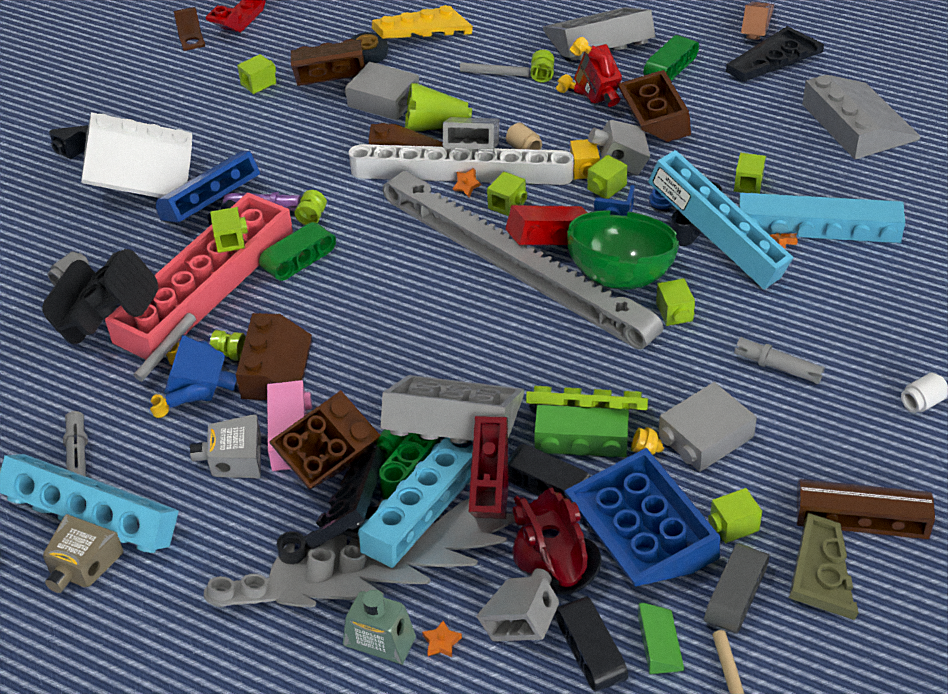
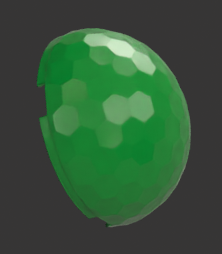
(621, 249)

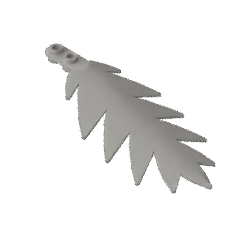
(340, 569)

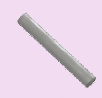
(495, 69)
(164, 347)

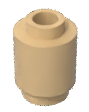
(522, 137)

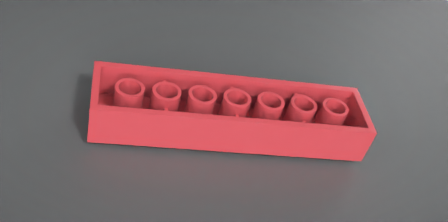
(200, 278)

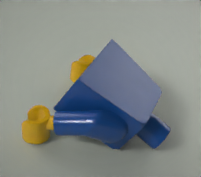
(192, 376)

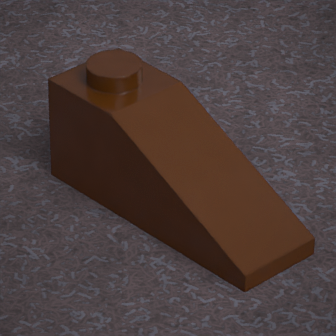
(397, 135)

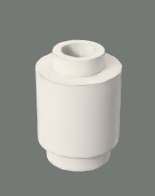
(924, 393)

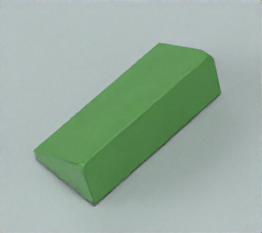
(659, 639)

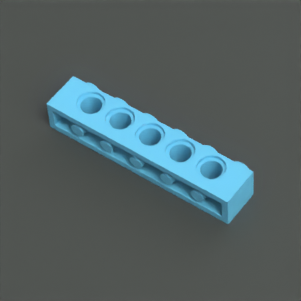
(39, 484)
(416, 502)

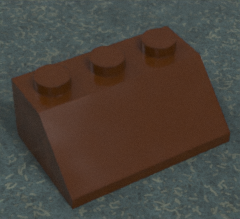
(327, 62)
(657, 106)
(271, 354)

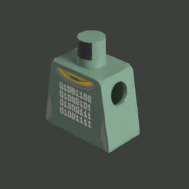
(379, 627)

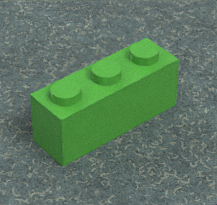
(581, 430)

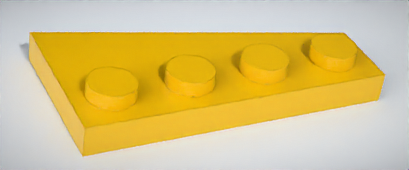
(422, 23)

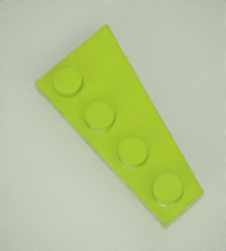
(600, 398)

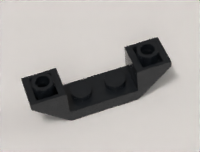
(69, 140)

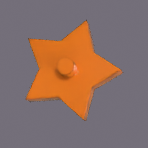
(467, 182)
(787, 238)
(441, 640)

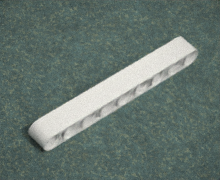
(442, 163)

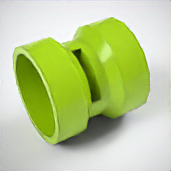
(542, 66)
(310, 207)
(229, 344)

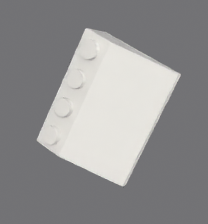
(135, 156)

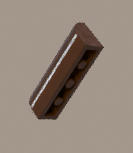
(868, 508)

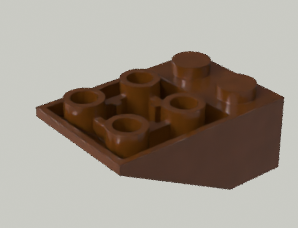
(326, 440)

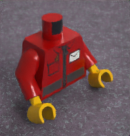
(596, 75)

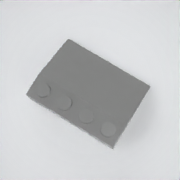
(610, 27)
(856, 115)
(445, 407)

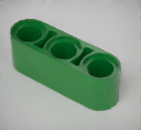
(673, 56)
(297, 251)
(403, 462)

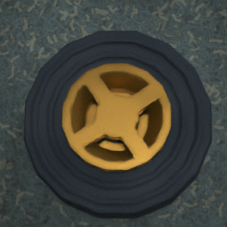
(373, 46)

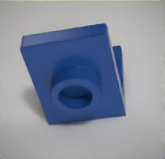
(616, 207)

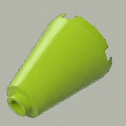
(430, 108)

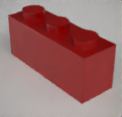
(541, 223)

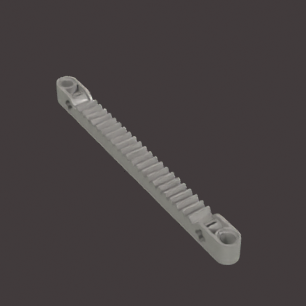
(616, 315)

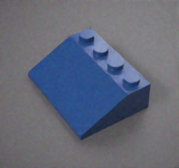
(646, 520)

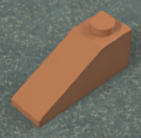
(756, 19)

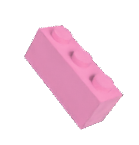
(285, 405)

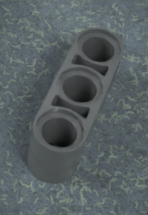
(736, 588)

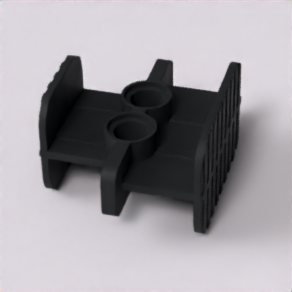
(86, 297)

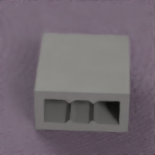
(380, 90)
(471, 133)
(706, 426)

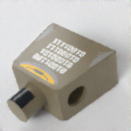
(79, 553)

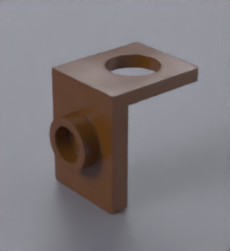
(188, 28)

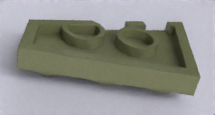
(821, 569)

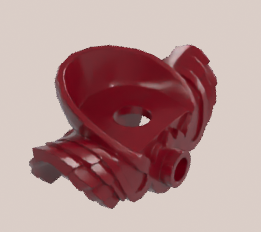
(562, 555)

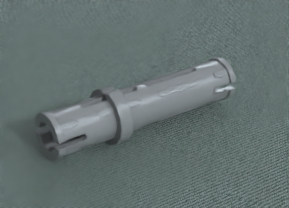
(767, 356)
(75, 426)

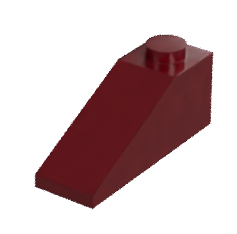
(489, 468)

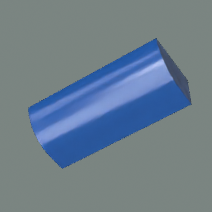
(207, 187)

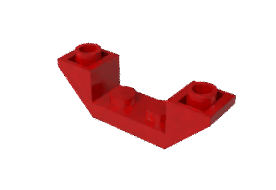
(238, 17)

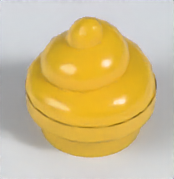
(647, 439)

